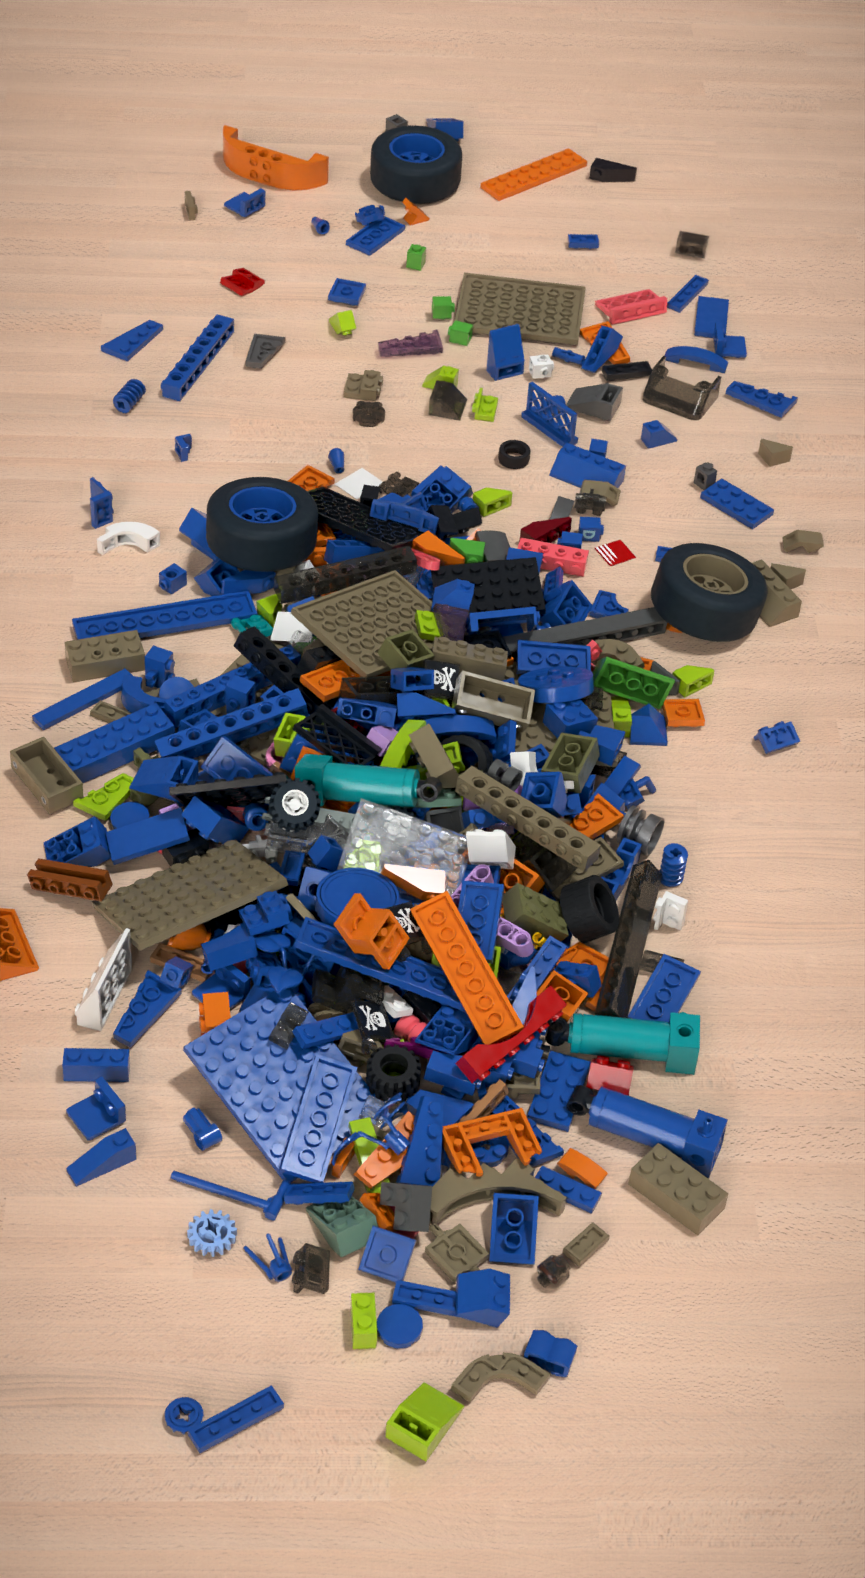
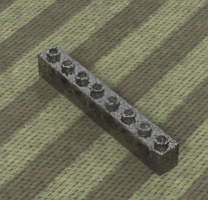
(343, 574)

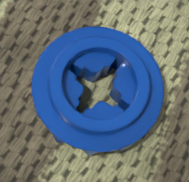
(187, 1406)

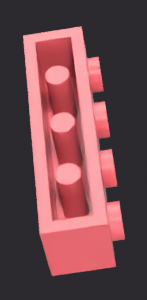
(570, 559)

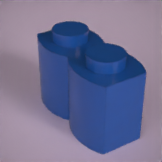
(550, 1352)

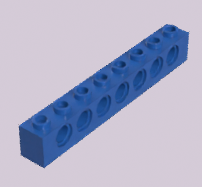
(197, 357)
(212, 693)
(235, 726)

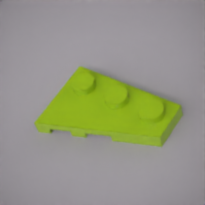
(104, 800)

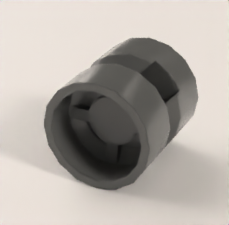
(506, 775)

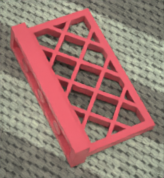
(632, 306)

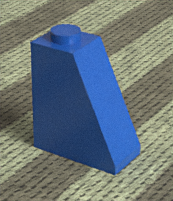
(453, 1108)

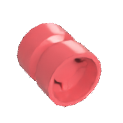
(409, 1027)

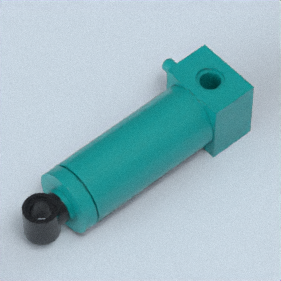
(372, 783)
(668, 1042)

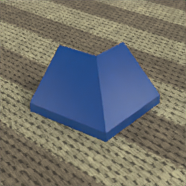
(648, 727)

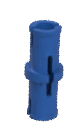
(568, 356)

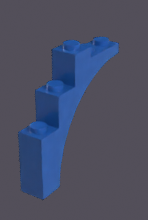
(233, 946)
(527, 1061)

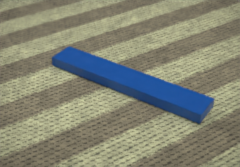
(80, 700)

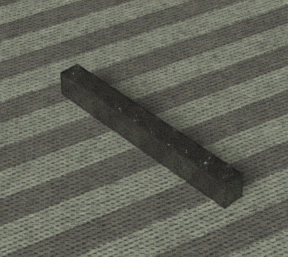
(629, 941)

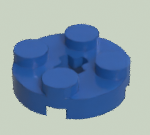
(369, 214)
(497, 1152)

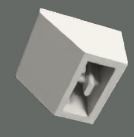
(490, 848)

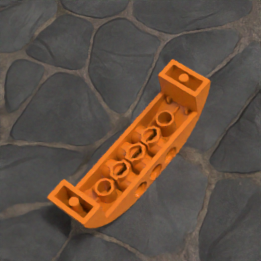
(272, 166)

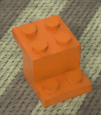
(371, 931)

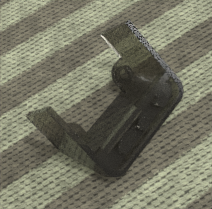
(679, 396)

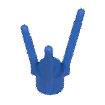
(279, 1266)

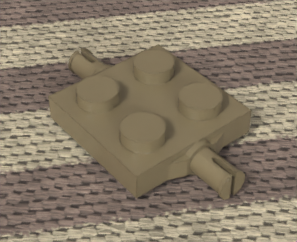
(455, 1251)

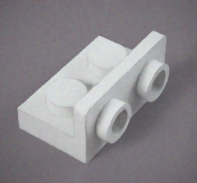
(670, 911)

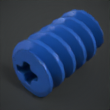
(129, 395)
(673, 864)

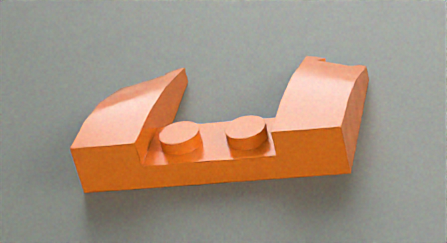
(513, 1123)

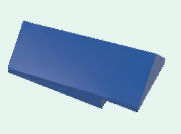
(195, 528)

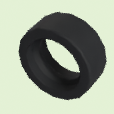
(515, 446)

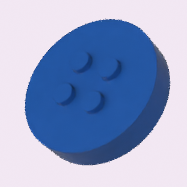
(558, 683)
(339, 887)

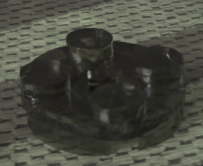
(363, 408)

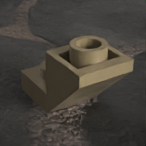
(603, 489)
(809, 540)

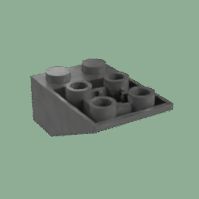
(596, 400)

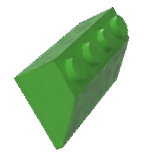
(632, 682)

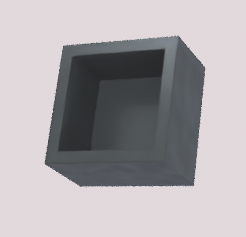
(447, 818)

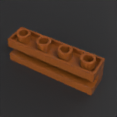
(70, 879)

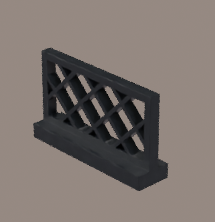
(340, 732)

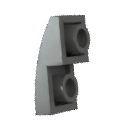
(562, 508)

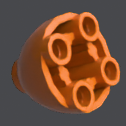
(190, 939)

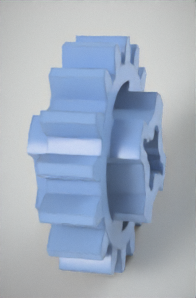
(211, 1232)

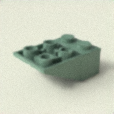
(343, 1225)

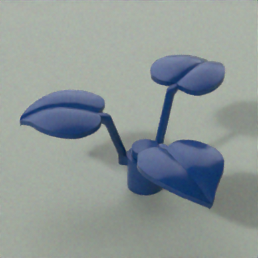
(282, 977)
(394, 1138)

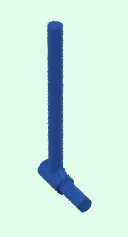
(270, 1206)

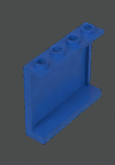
(502, 617)

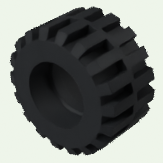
(393, 1060)

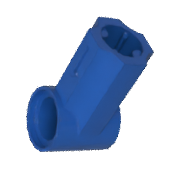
(204, 1132)

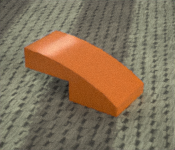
(584, 1168)

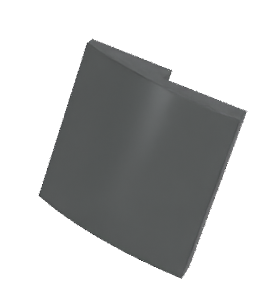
(495, 545)

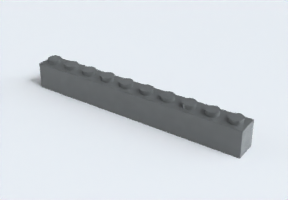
(618, 627)

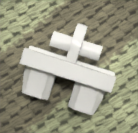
(258, 848)

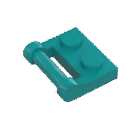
(254, 620)

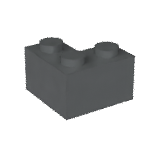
(411, 1205)

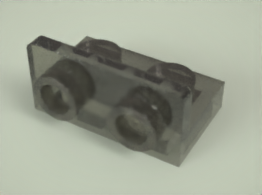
(311, 1269)

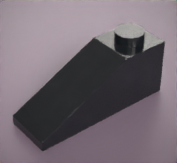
(610, 171)

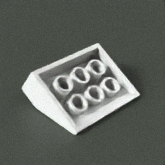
(106, 984)

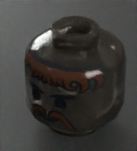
(553, 1271)

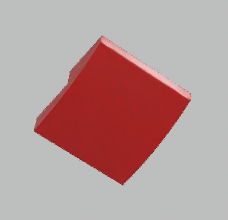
(242, 281)

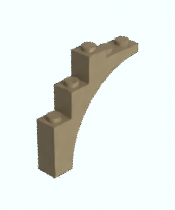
(456, 1191)

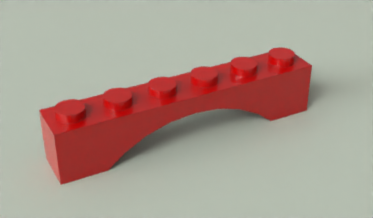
(482, 1057)

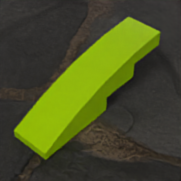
(399, 749)
(363, 1146)

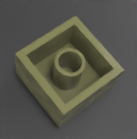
(405, 650)

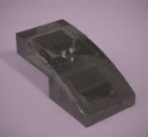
(291, 1017)

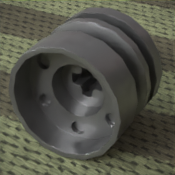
(640, 830)

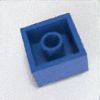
(569, 718)

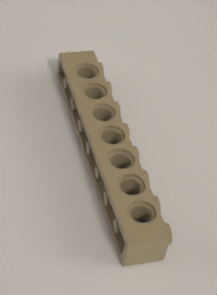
(528, 818)

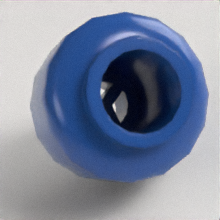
(253, 816)

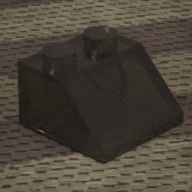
(447, 401)

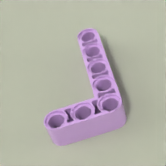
(516, 935)

